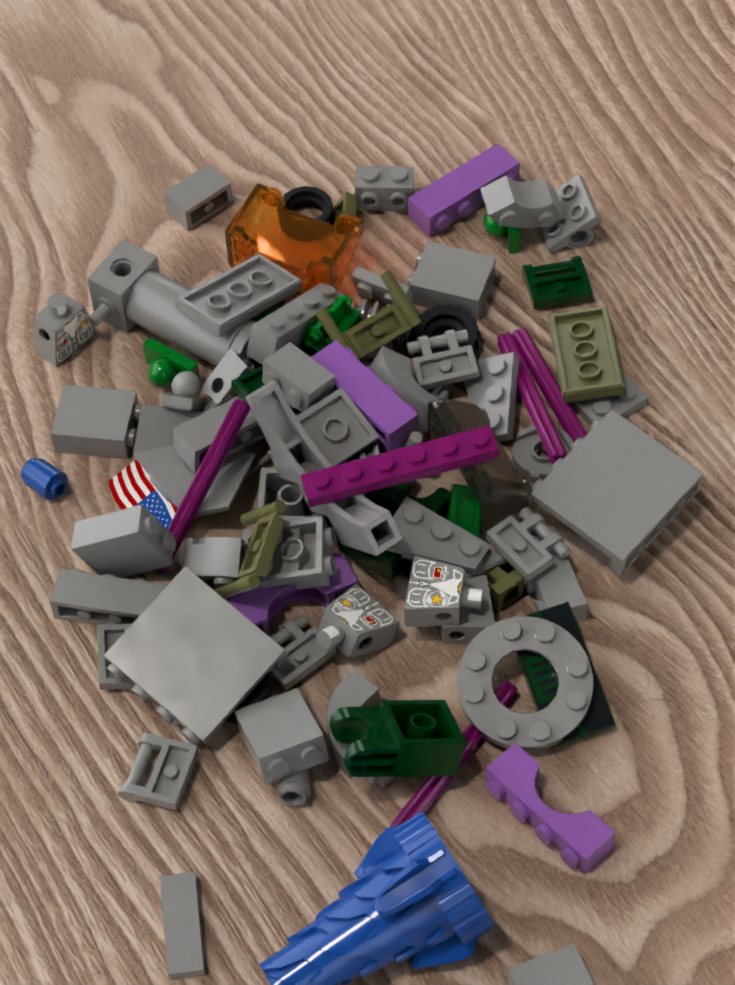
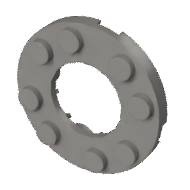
(529, 730)

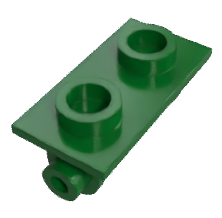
(343, 316)

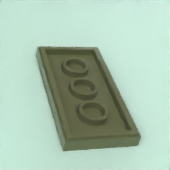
(585, 354)

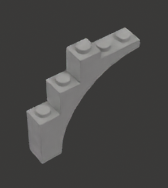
(354, 519)

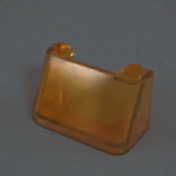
(292, 240)

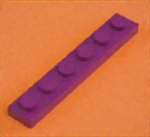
(400, 466)

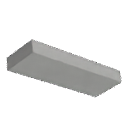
(182, 925)

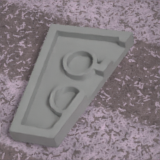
(496, 391)
(436, 538)

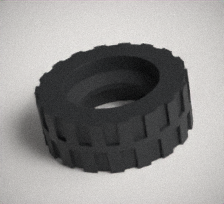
(447, 318)

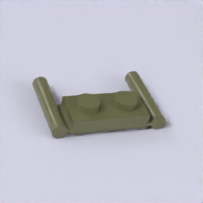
(378, 328)
(260, 550)

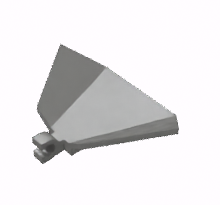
(171, 474)

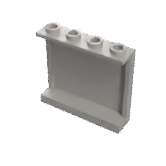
(617, 488)
(193, 656)

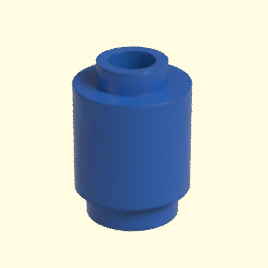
(44, 478)

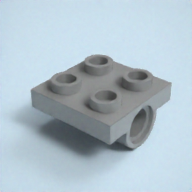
(579, 215)

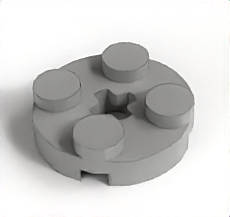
(526, 457)

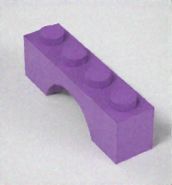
(262, 603)
(578, 837)

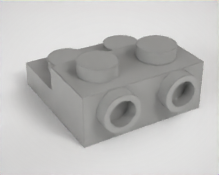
(303, 555)

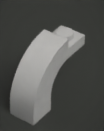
(395, 370)
(353, 692)

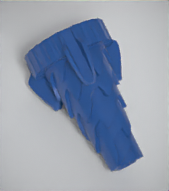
(401, 906)

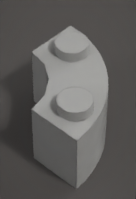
(522, 203)
(215, 558)

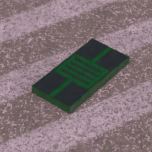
(543, 678)

